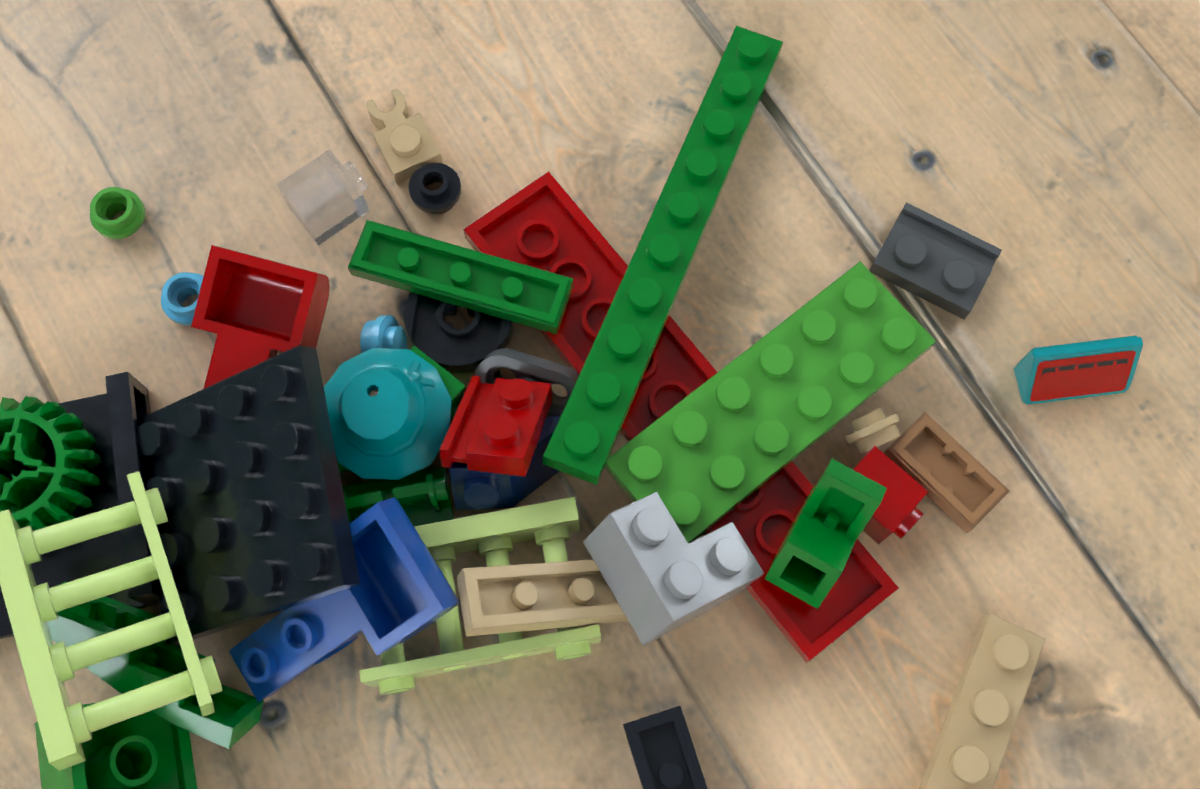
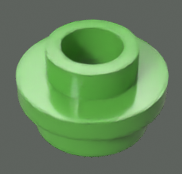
(108, 204)

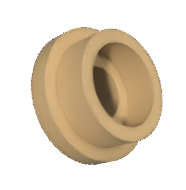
(873, 430)

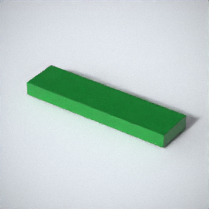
(461, 276)

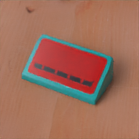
(1078, 370)

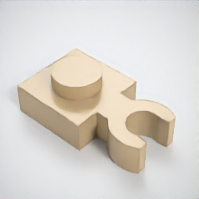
(402, 140)

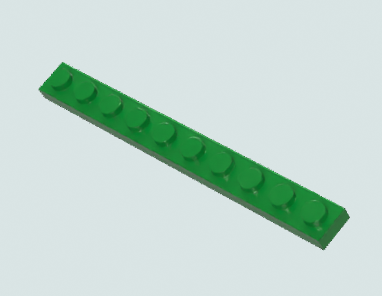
(661, 260)

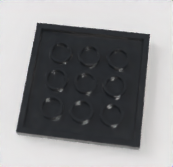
(250, 494)

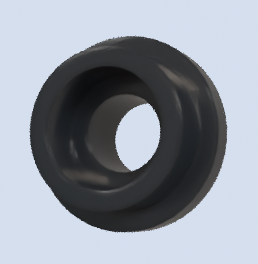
(439, 200)

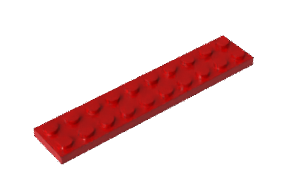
(553, 234)

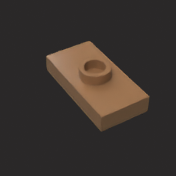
(947, 472)

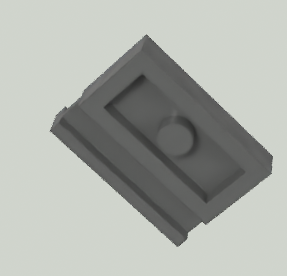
(935, 261)

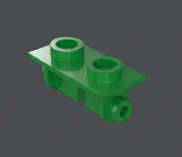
(421, 494)

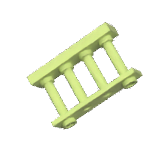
(493, 538)
(49, 665)

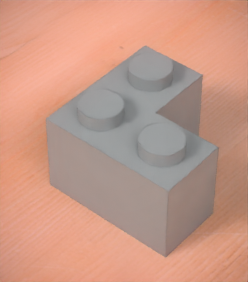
(659, 574)

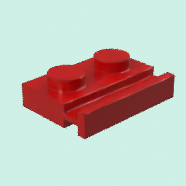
(497, 426)

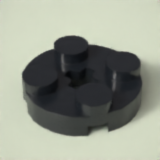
(453, 348)

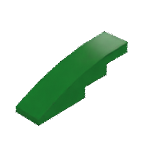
(233, 709)

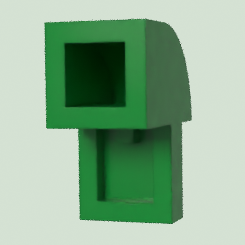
(825, 533)

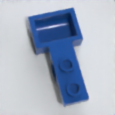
(395, 600)

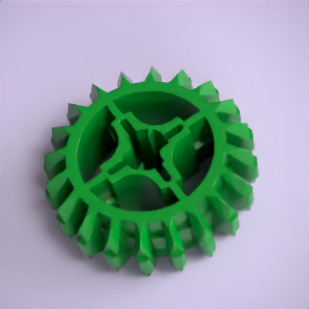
(48, 492)

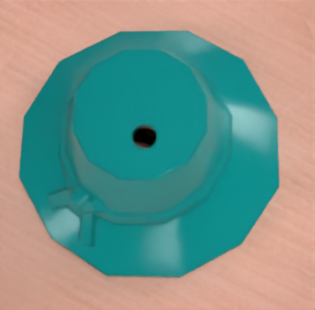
(396, 428)

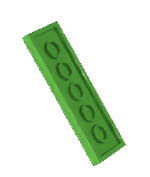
(771, 402)

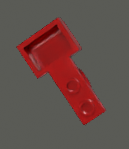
(256, 310)

